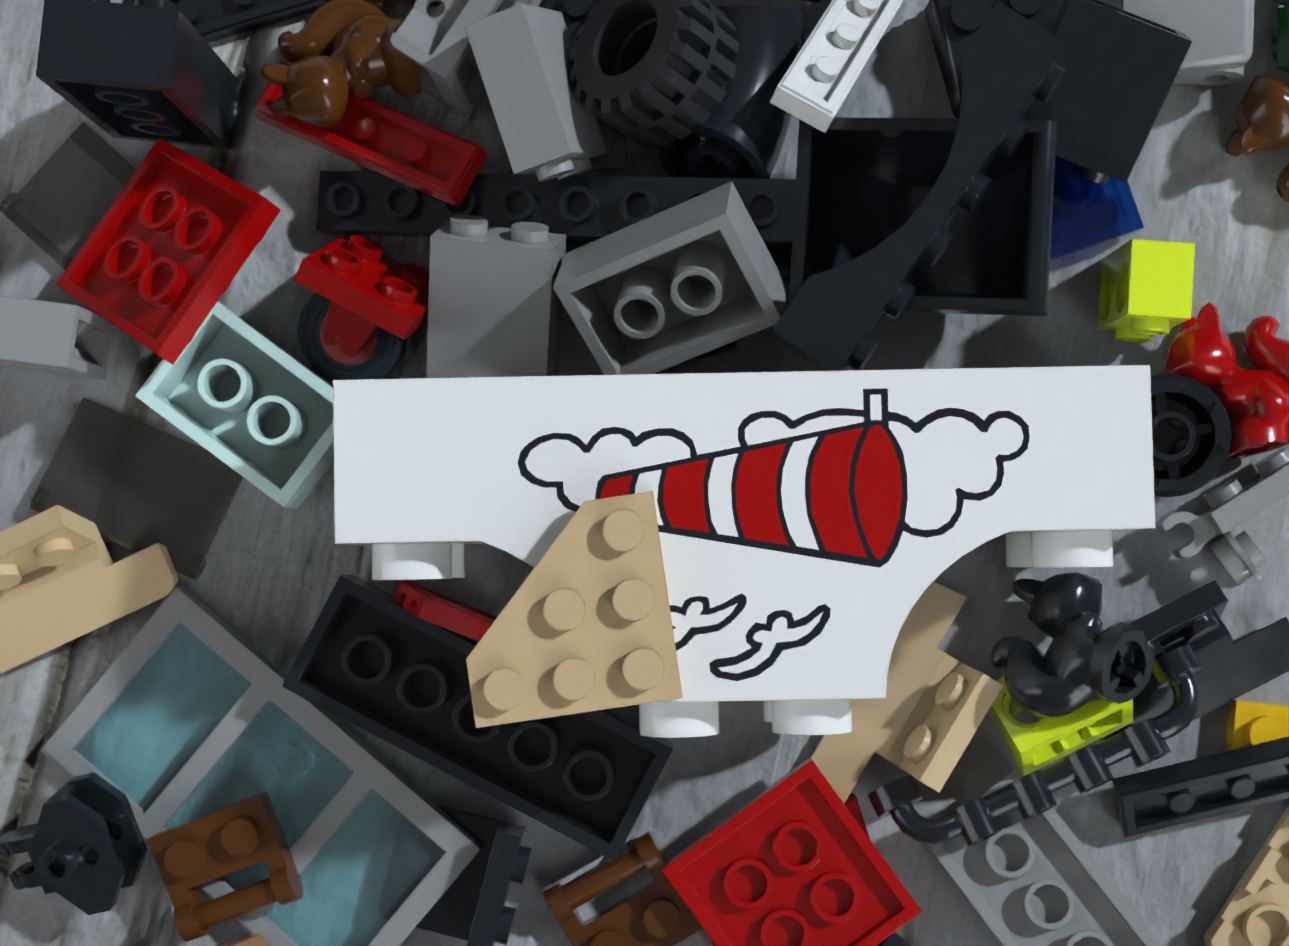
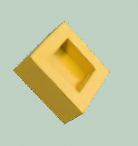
(1255, 723)

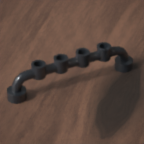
(1034, 791)

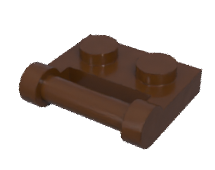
(219, 846)
(645, 918)

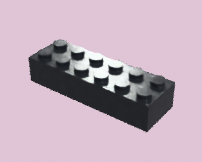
(413, 690)

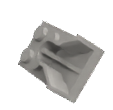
(444, 51)
(1040, 885)

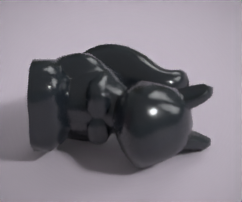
(1082, 658)

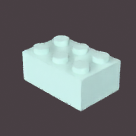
(248, 406)

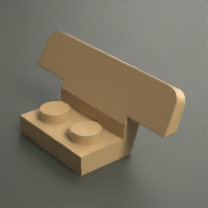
(64, 583)
(928, 705)

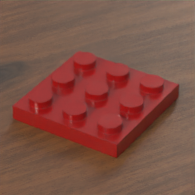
(167, 249)
(791, 872)

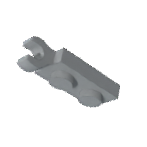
(1231, 504)

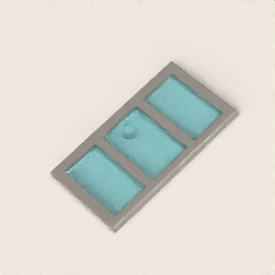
(204, 722)

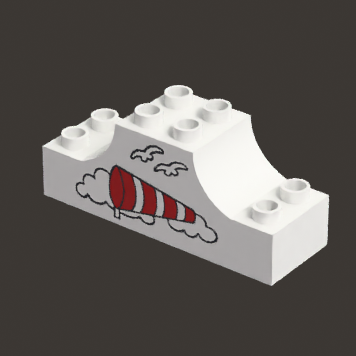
(784, 501)

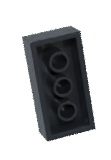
(137, 71)

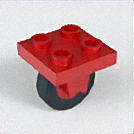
(359, 309)

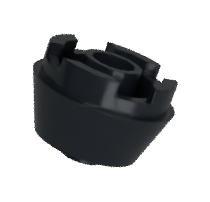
(1188, 434)

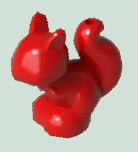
(1252, 397)

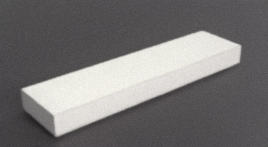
(833, 59)

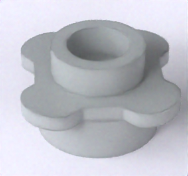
(1239, 556)

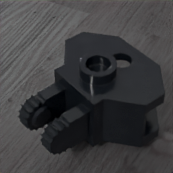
(75, 848)

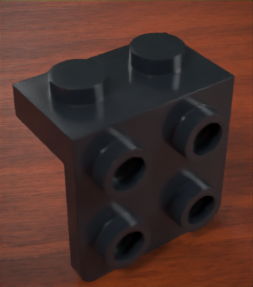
(477, 898)

